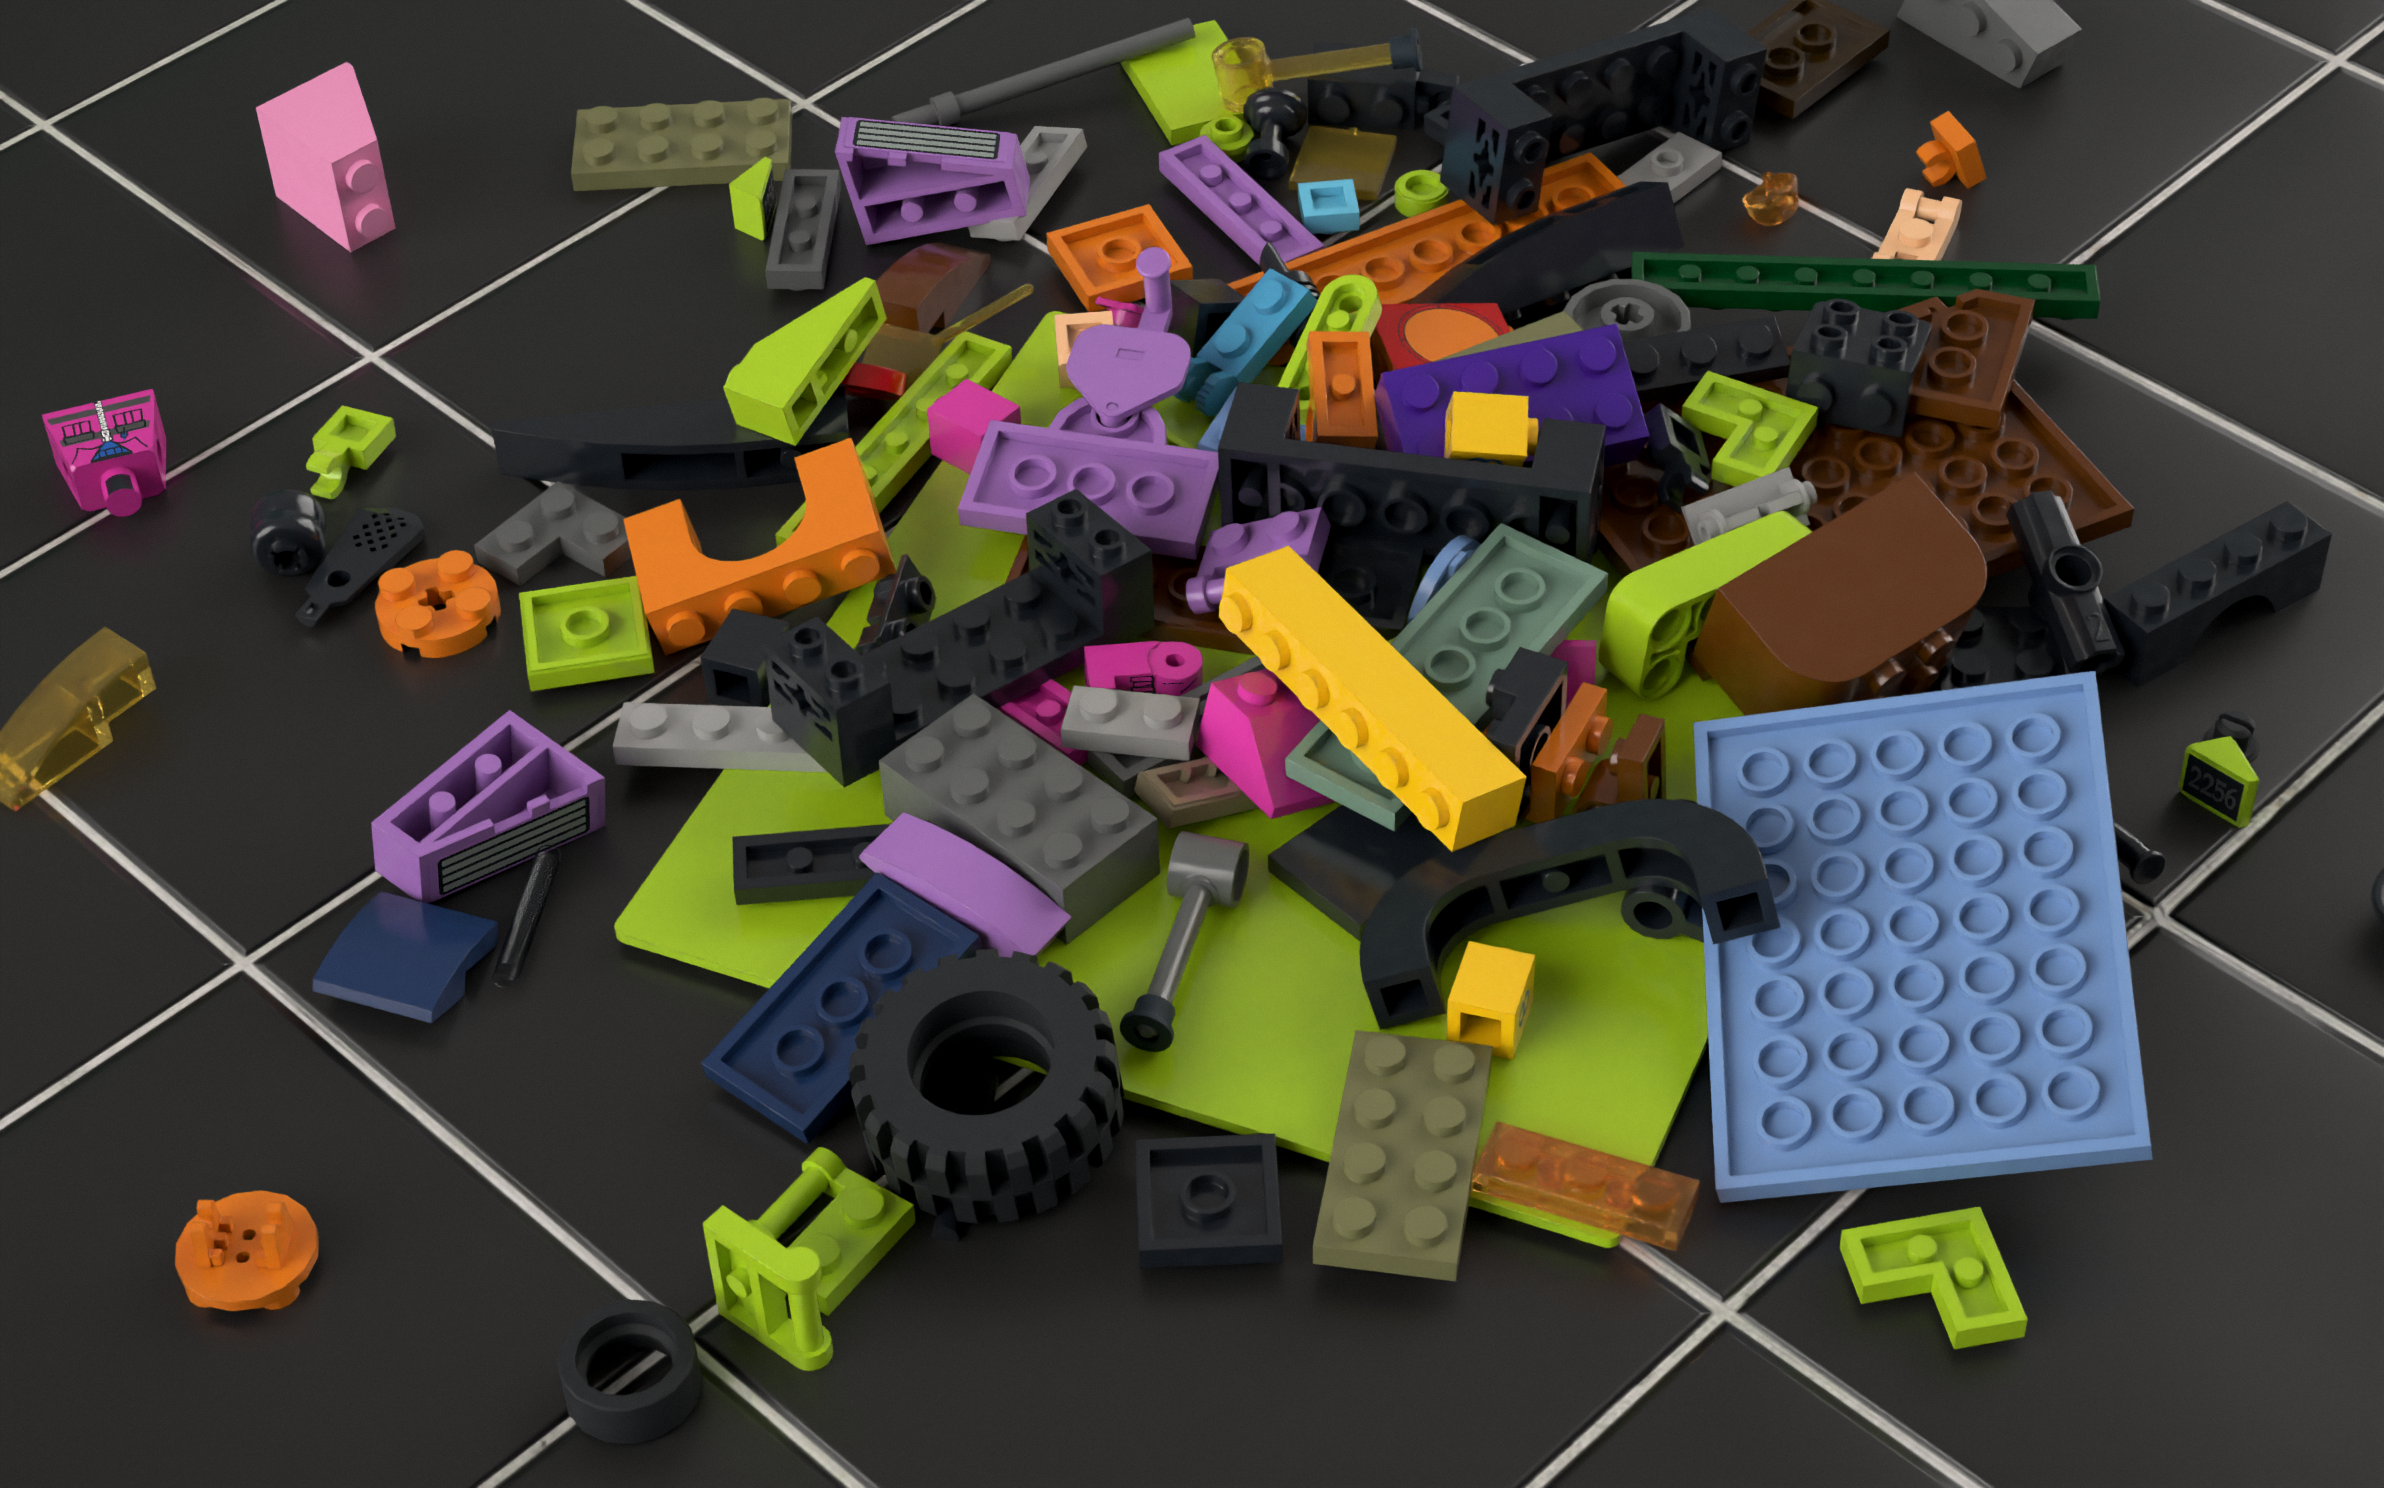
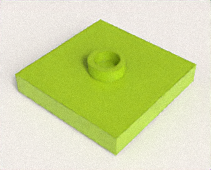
(585, 633)

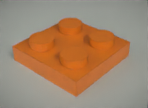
(1103, 254)

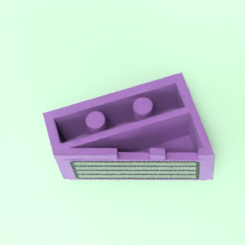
(929, 177)
(487, 811)

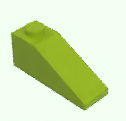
(801, 365)

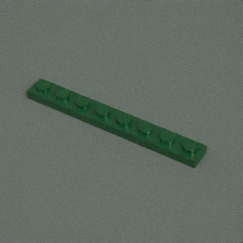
(1872, 284)

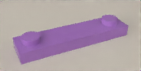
(1235, 201)

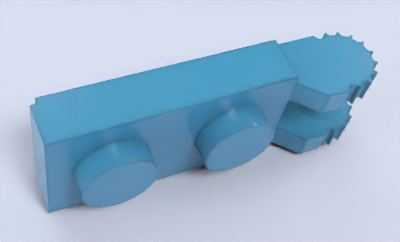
(1246, 341)

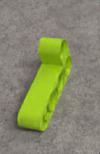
(1667, 602)

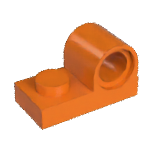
(1341, 389)

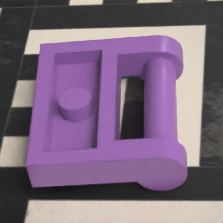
(1236, 543)

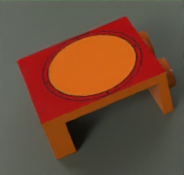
(1428, 332)

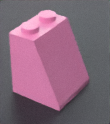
(328, 157)

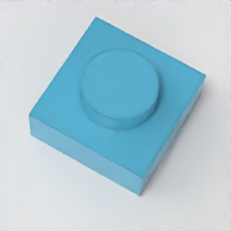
(1328, 206)

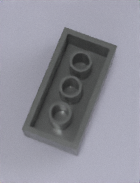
(1025, 808)

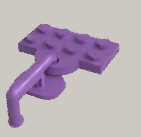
(1109, 440)

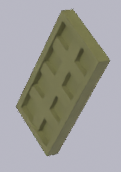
(679, 143)
(1403, 1156)

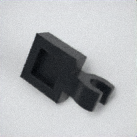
(1679, 452)

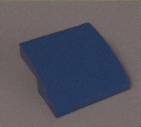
(405, 957)

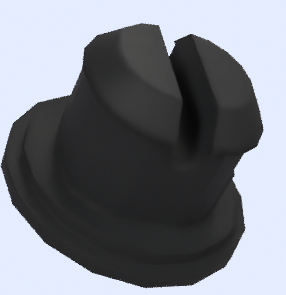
(2240, 728)

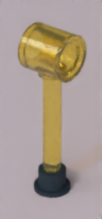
(1245, 68)

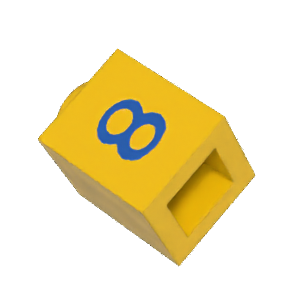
(1489, 428)
(1491, 998)

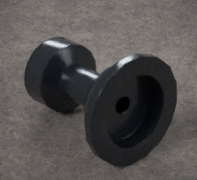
(1274, 116)

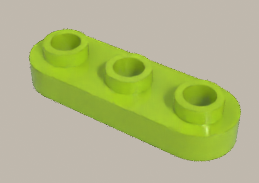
(1332, 314)

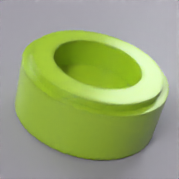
(1419, 192)

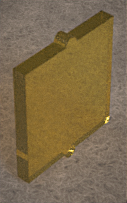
(1343, 155)

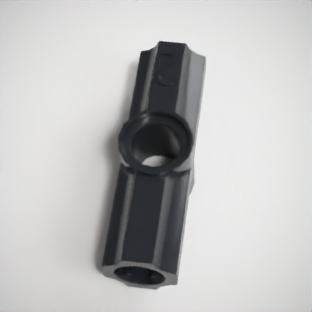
(2065, 583)

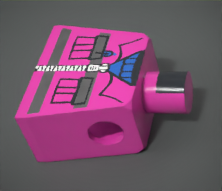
(111, 451)

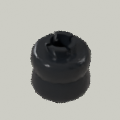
(288, 533)

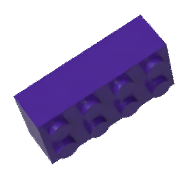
(1565, 376)

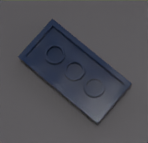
(798, 1038)

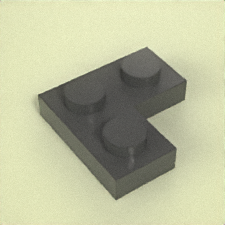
(551, 526)

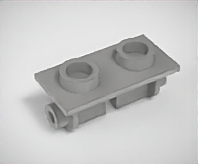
(1748, 503)

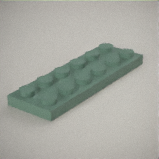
(1499, 600)

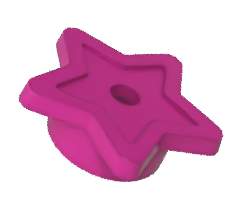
(1123, 313)

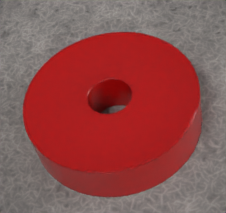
(874, 382)

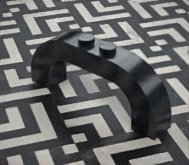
(1549, 868)

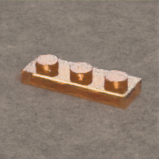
(1586, 1185)

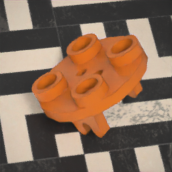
(277, 1256)

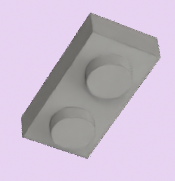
(1131, 723)

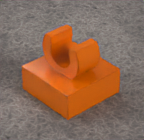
(1951, 153)

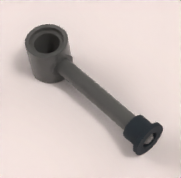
(1204, 874)

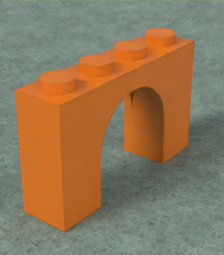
(829, 553)

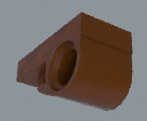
(1633, 770)

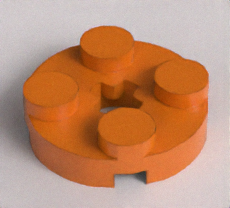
(452, 579)

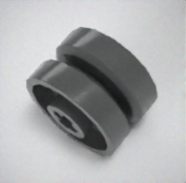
(1634, 304)

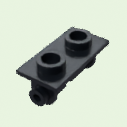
(898, 606)

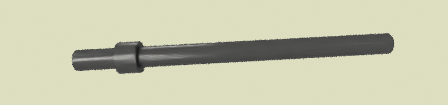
(948, 108)

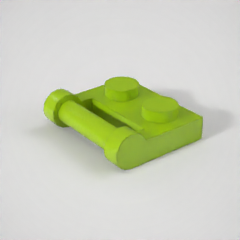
(849, 1232)
(751, 1287)

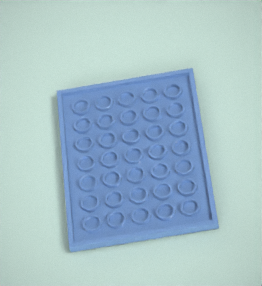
(1941, 949)

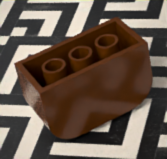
(1849, 608)

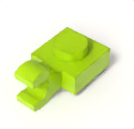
(345, 441)

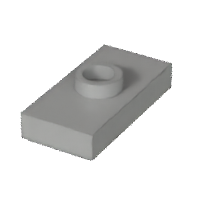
(1679, 162)

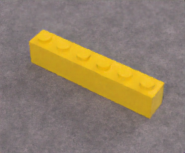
(1372, 698)

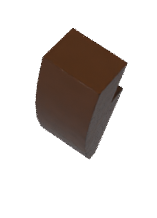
(930, 285)

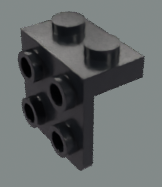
(1858, 365)

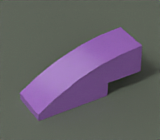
(966, 886)

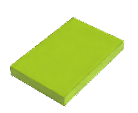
(1182, 84)

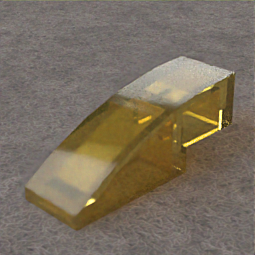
(70, 715)

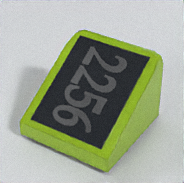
(754, 199)
(2220, 779)

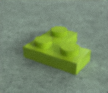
(1759, 426)
(1942, 1255)

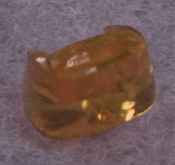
(1774, 199)

